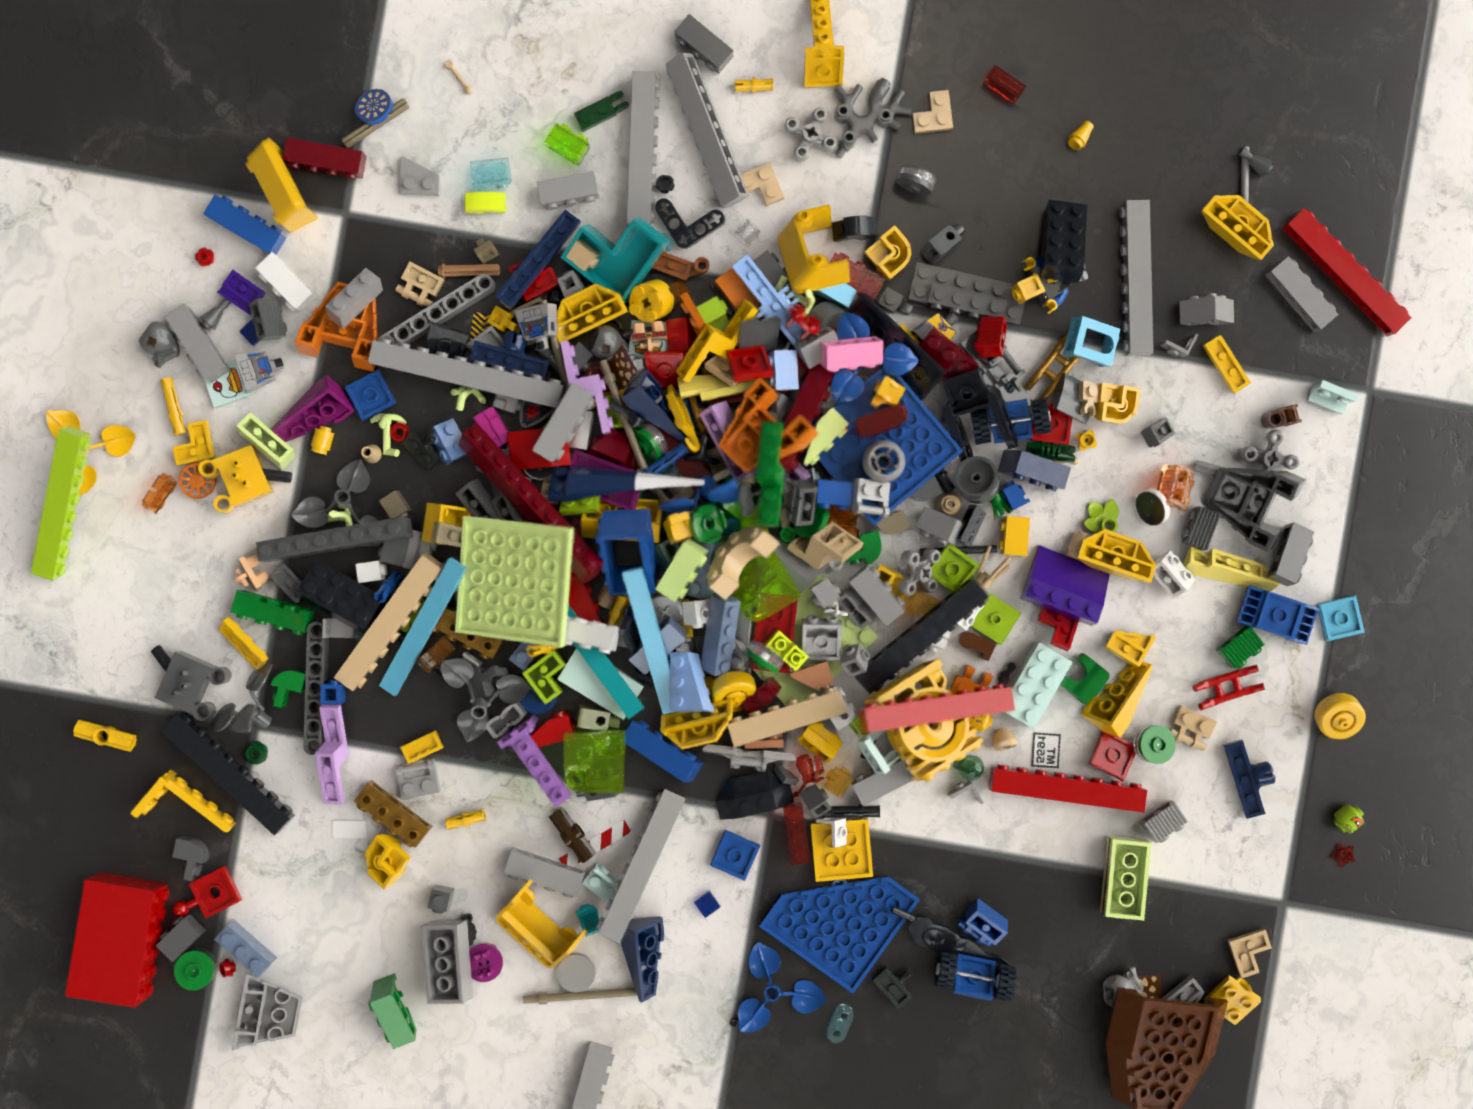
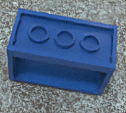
(627, 525)

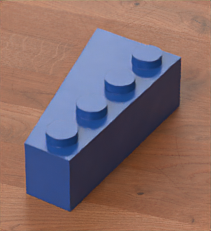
(662, 752)

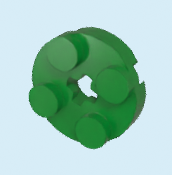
(820, 520)
(697, 523)

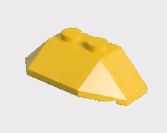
(1239, 225)
(587, 311)
(1117, 556)
(697, 728)

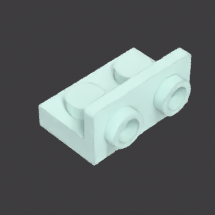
(1331, 396)
(601, 882)

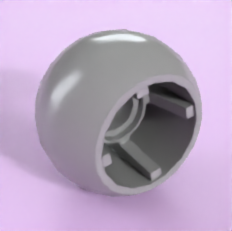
(898, 467)

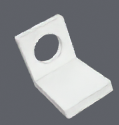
(839, 830)

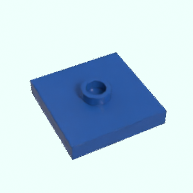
(370, 395)
(735, 855)

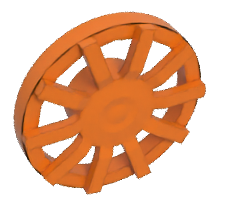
(196, 481)

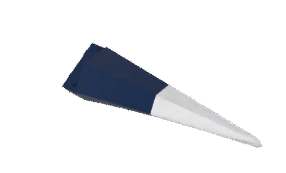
(584, 482)

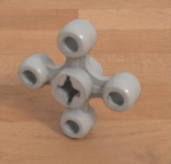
(817, 138)
(1271, 450)
(919, 571)

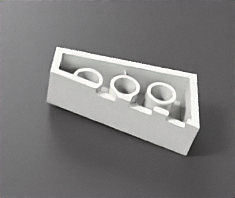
(591, 634)

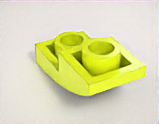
(484, 202)
(786, 650)

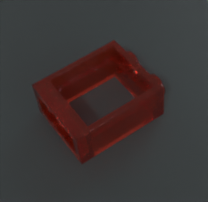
(881, 421)

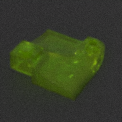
(765, 586)
(595, 760)

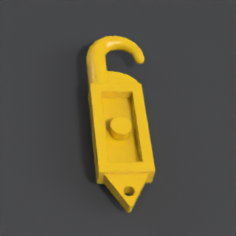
(682, 418)

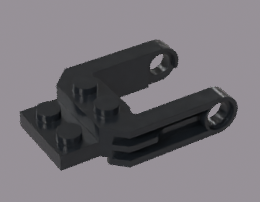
(970, 393)

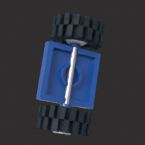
(1020, 418)
(975, 977)

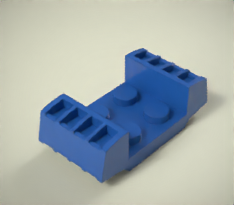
(1277, 615)

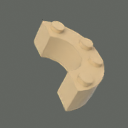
(734, 555)

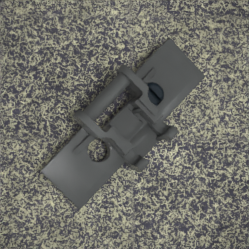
(994, 376)

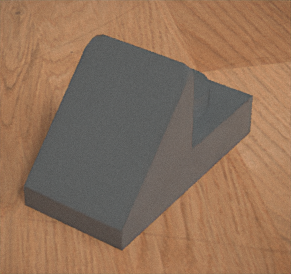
(1158, 432)

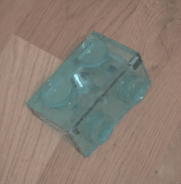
(490, 173)

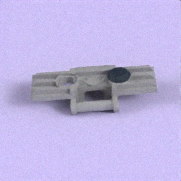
(748, 757)

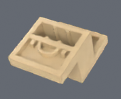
(825, 545)

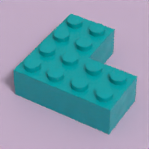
(622, 264)

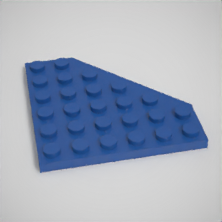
(840, 925)

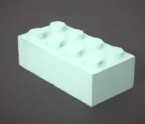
(1037, 683)

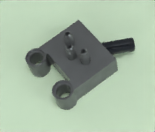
(187, 681)

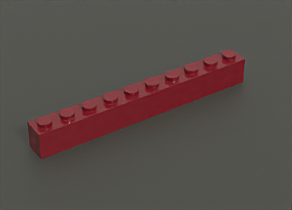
(525, 496)

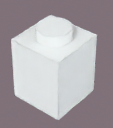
(371, 571)

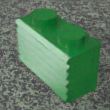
(1240, 647)

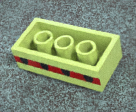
(1125, 877)

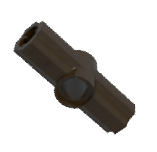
(572, 835)

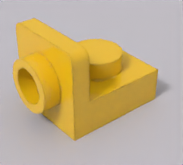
(1027, 289)

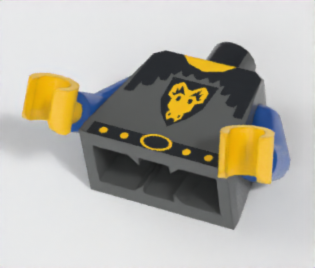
(1055, 290)

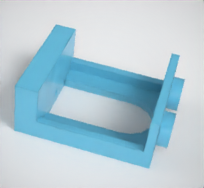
(1076, 336)

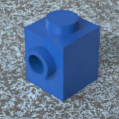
(333, 692)

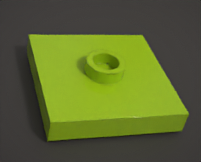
(953, 567)
(996, 619)

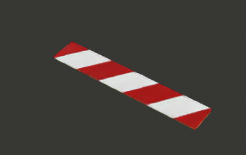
(599, 842)

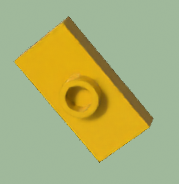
(421, 747)

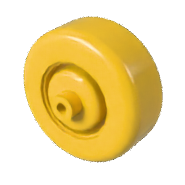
(734, 686)
(1339, 716)

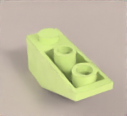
(828, 427)

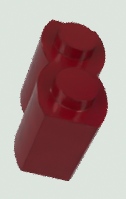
(763, 695)

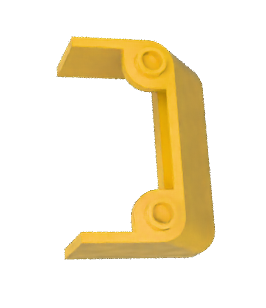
(279, 186)
(804, 270)
(536, 930)

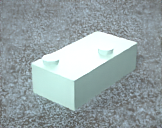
(581, 678)

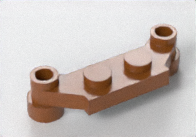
(680, 268)

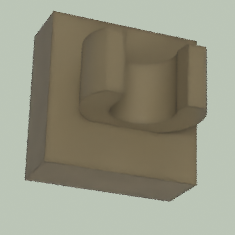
(486, 250)

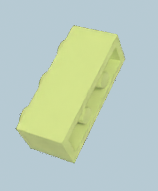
(265, 441)
(682, 570)

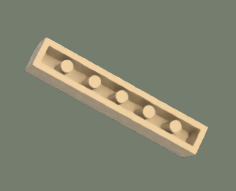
(786, 718)

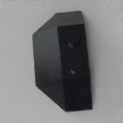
(753, 795)

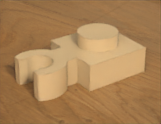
(1089, 396)

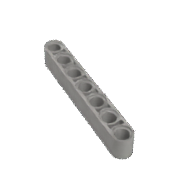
(442, 305)

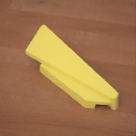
(712, 387)
(1228, 568)

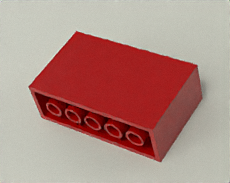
(117, 939)

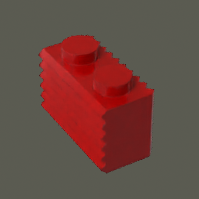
(991, 336)

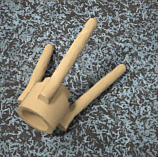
(988, 579)

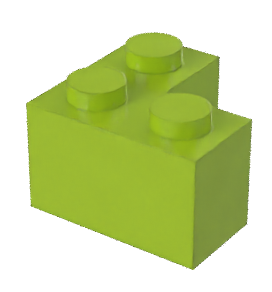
(714, 313)
(541, 676)

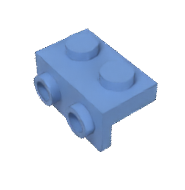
(448, 441)

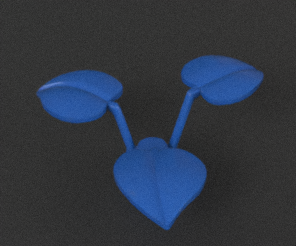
(897, 360)
(724, 493)
(752, 1013)

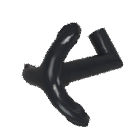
(702, 452)

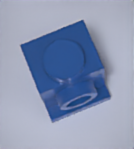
(1014, 495)

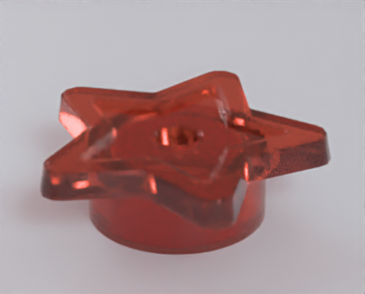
(1348, 858)

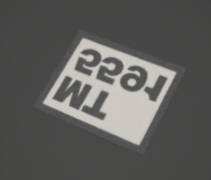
(1046, 750)

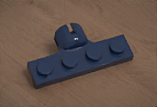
(510, 355)
(1248, 778)

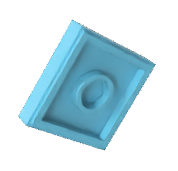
(1340, 618)

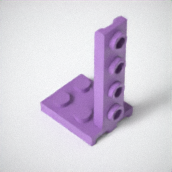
(535, 760)

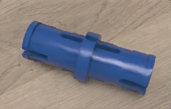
(388, 586)

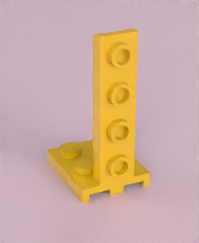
(824, 61)
(191, 797)

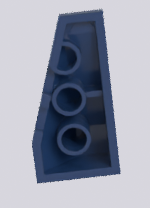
(648, 402)
(642, 953)

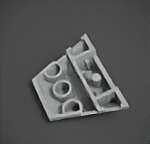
(265, 1013)

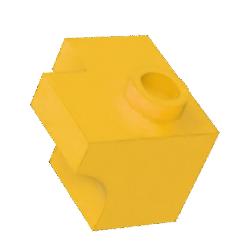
(887, 393)
(678, 527)

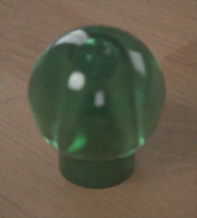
(970, 767)

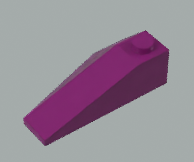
(319, 406)

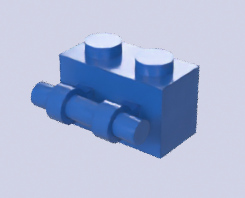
(834, 493)
(983, 923)

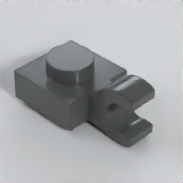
(892, 300)

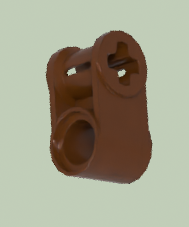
(1283, 417)

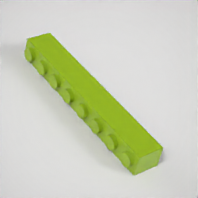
(60, 503)

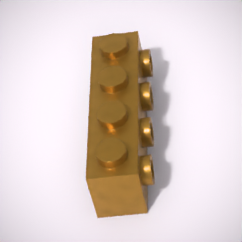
(487, 646)
(393, 814)

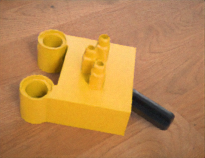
(243, 477)

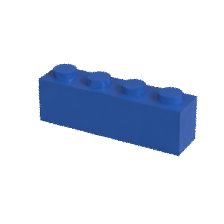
(244, 225)

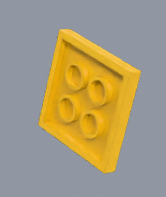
(844, 861)

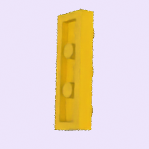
(1226, 364)
(243, 643)

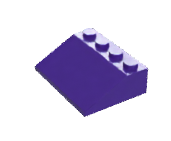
(1066, 586)

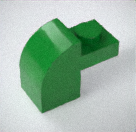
(870, 549)
(286, 681)

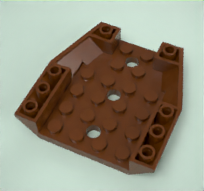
(1144, 1033)

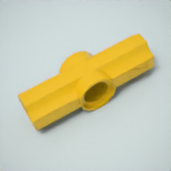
(94, 733)

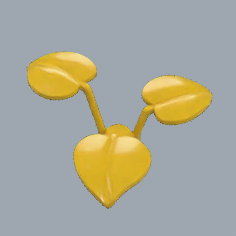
(116, 438)

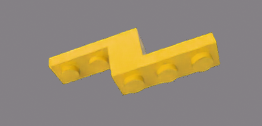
(714, 340)

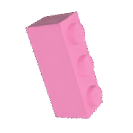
(851, 353)

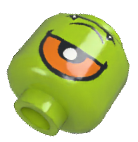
(1348, 818)

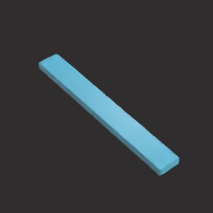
(423, 626)
(649, 634)

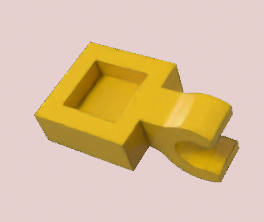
(502, 319)

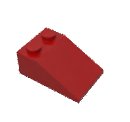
(522, 454)
(554, 729)

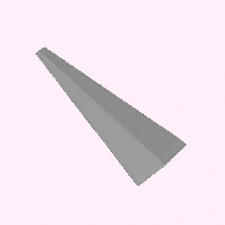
(798, 570)

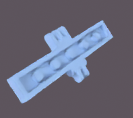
(771, 301)

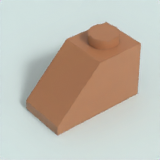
(816, 676)

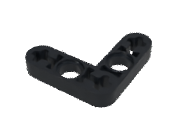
(683, 229)

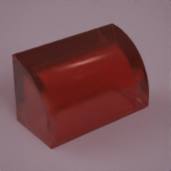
(1004, 84)

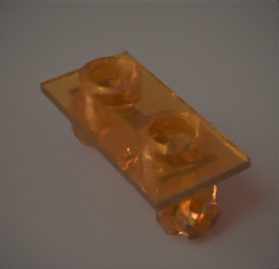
(155, 500)

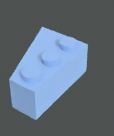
(687, 684)

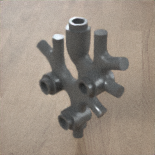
(864, 124)

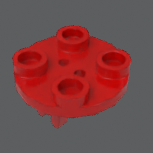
(798, 315)

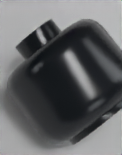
(555, 297)

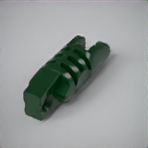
(1052, 451)

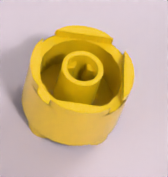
(651, 300)

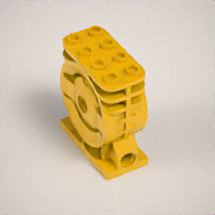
(958, 732)

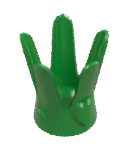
(998, 504)
(787, 534)

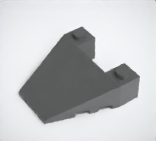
(1246, 497)

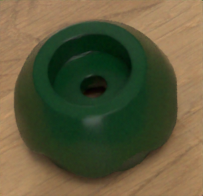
(261, 750)

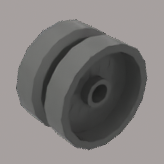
(977, 479)

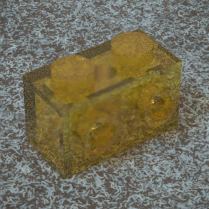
(920, 602)

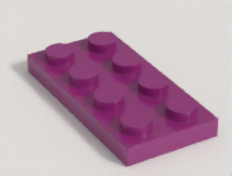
(625, 499)

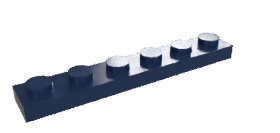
(537, 259)

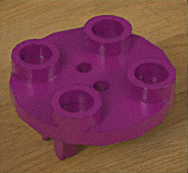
(486, 971)

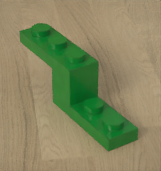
(770, 474)

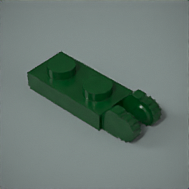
(600, 111)

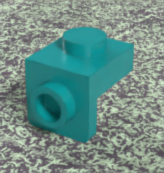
(588, 918)

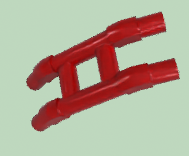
(1234, 677)

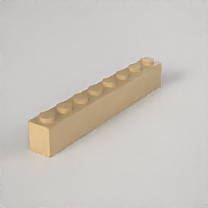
(389, 622)

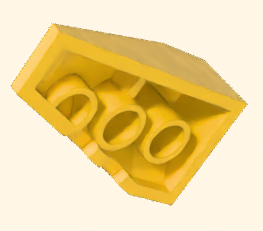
(1117, 704)

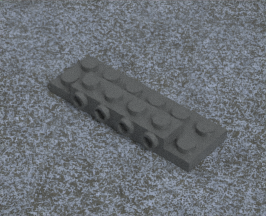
(964, 293)

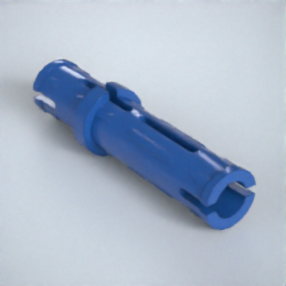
(681, 450)

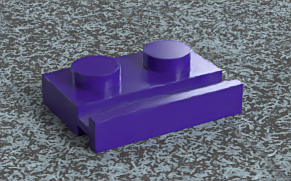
(240, 291)

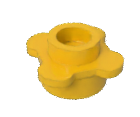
(1091, 440)

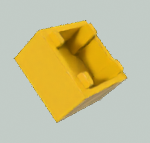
(443, 514)

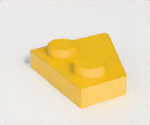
(1130, 646)

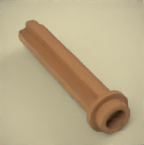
(468, 270)

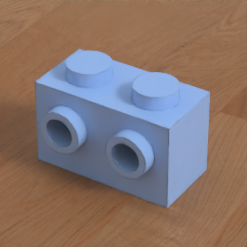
(784, 370)

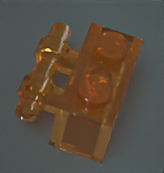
(1176, 485)

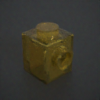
(838, 780)

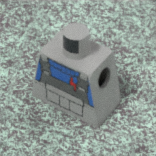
(538, 323)
(257, 369)

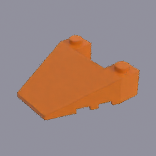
(356, 335)
(743, 434)

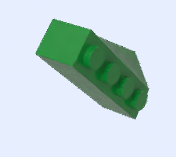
(272, 611)

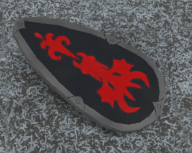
(535, 413)

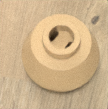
(952, 498)
(1004, 739)

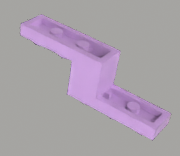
(590, 383)
(332, 754)

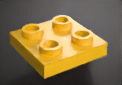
(1239, 996)

